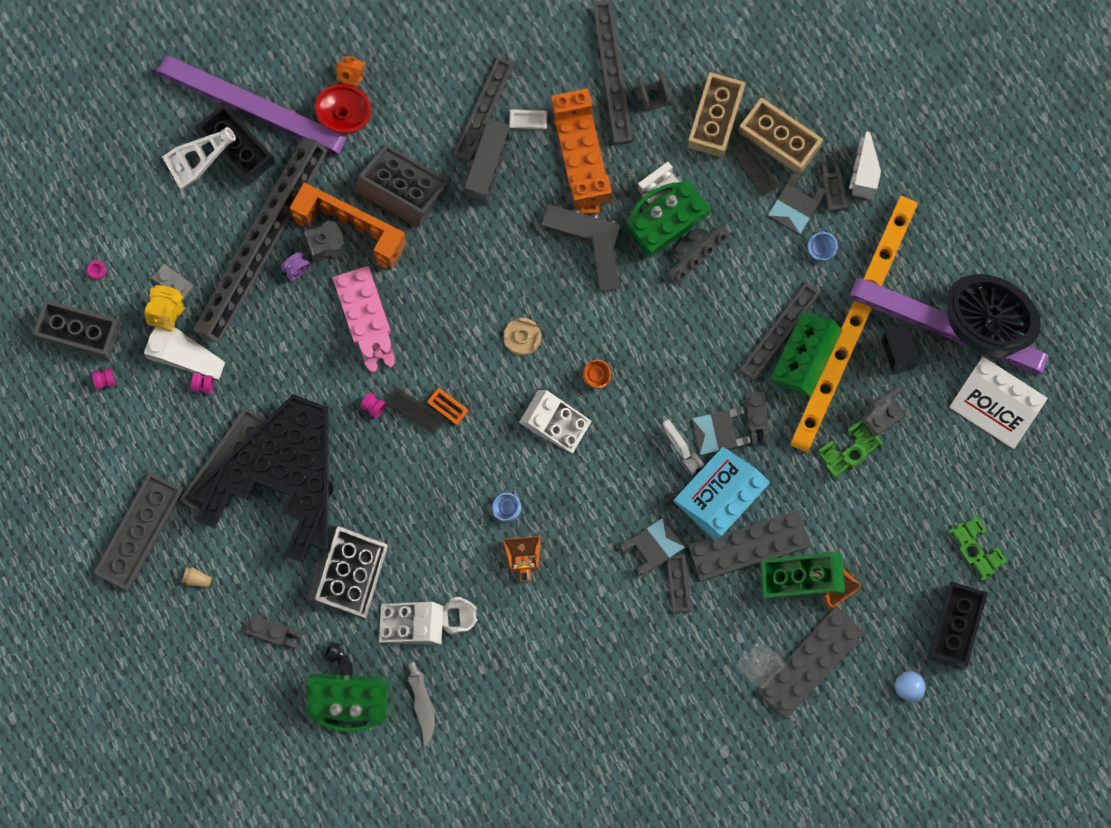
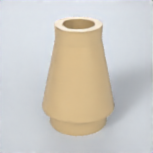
(194, 577)

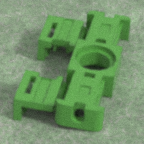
(867, 445)
(983, 565)

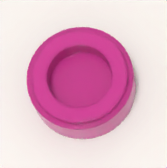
(96, 270)

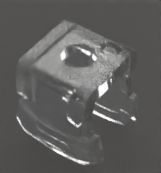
(761, 665)

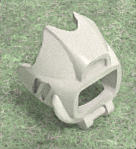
(467, 615)

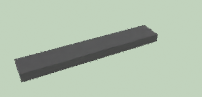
(483, 108)
(779, 332)

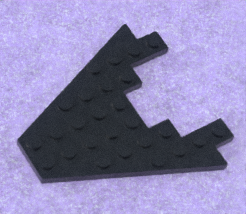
(287, 456)

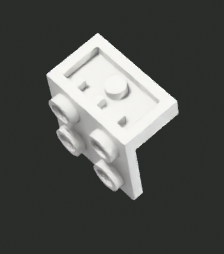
(658, 178)

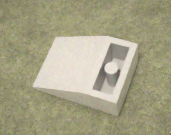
(866, 170)
(555, 420)
(411, 623)

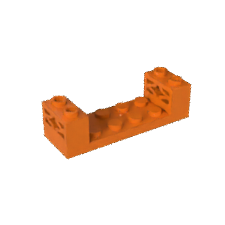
(581, 149)
(310, 200)

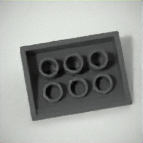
(401, 185)
(347, 572)

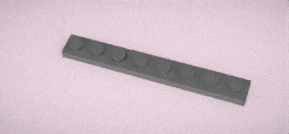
(612, 72)

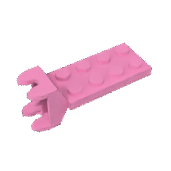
(365, 316)

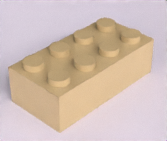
(716, 115)
(780, 136)

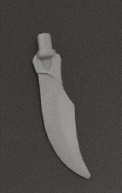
(422, 703)

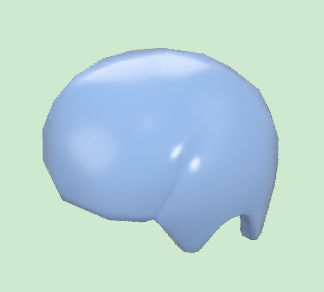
(820, 242)
(506, 507)
(910, 686)

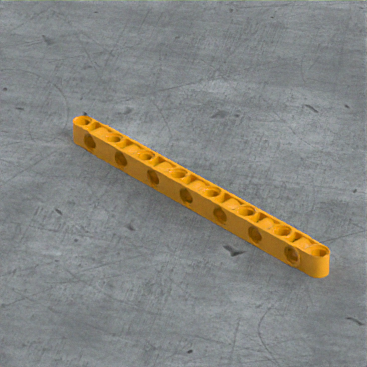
(849, 336)

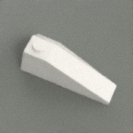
(182, 352)

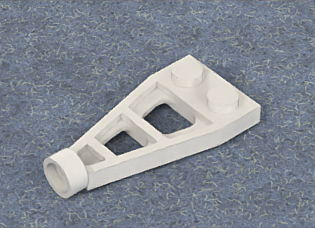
(180, 167)

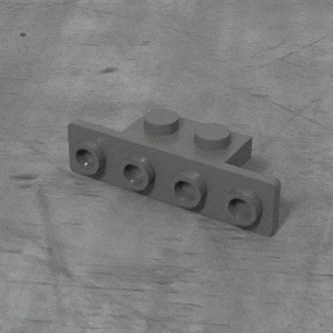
(694, 250)

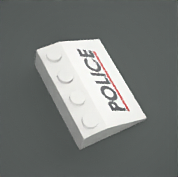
(998, 402)

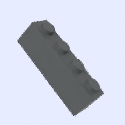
(577, 225)

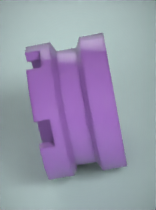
(295, 266)

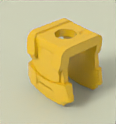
(163, 307)

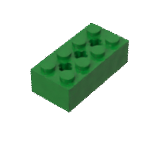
(806, 354)
(809, 566)

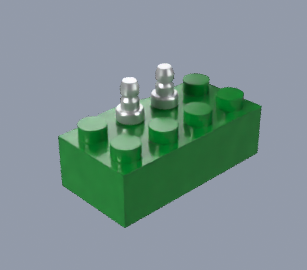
(667, 216)
(347, 700)

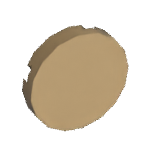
(522, 336)

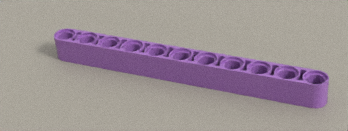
(249, 103)
(933, 320)

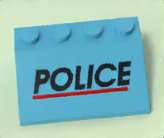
(721, 492)

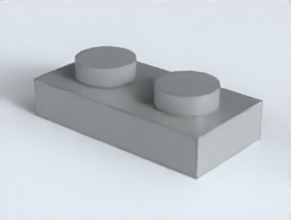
(167, 277)

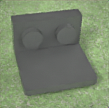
(883, 412)

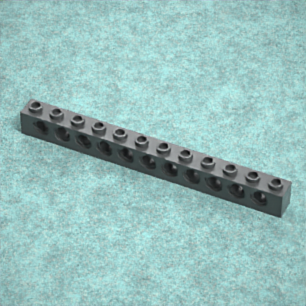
(259, 241)

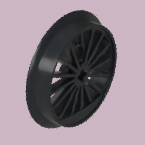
(994, 320)

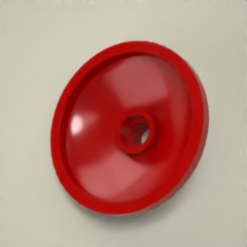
(346, 101)

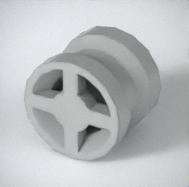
(692, 463)

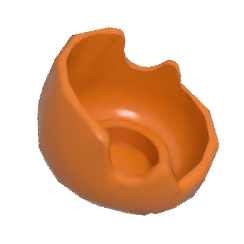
(596, 374)

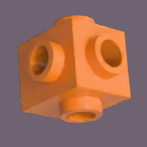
(350, 71)

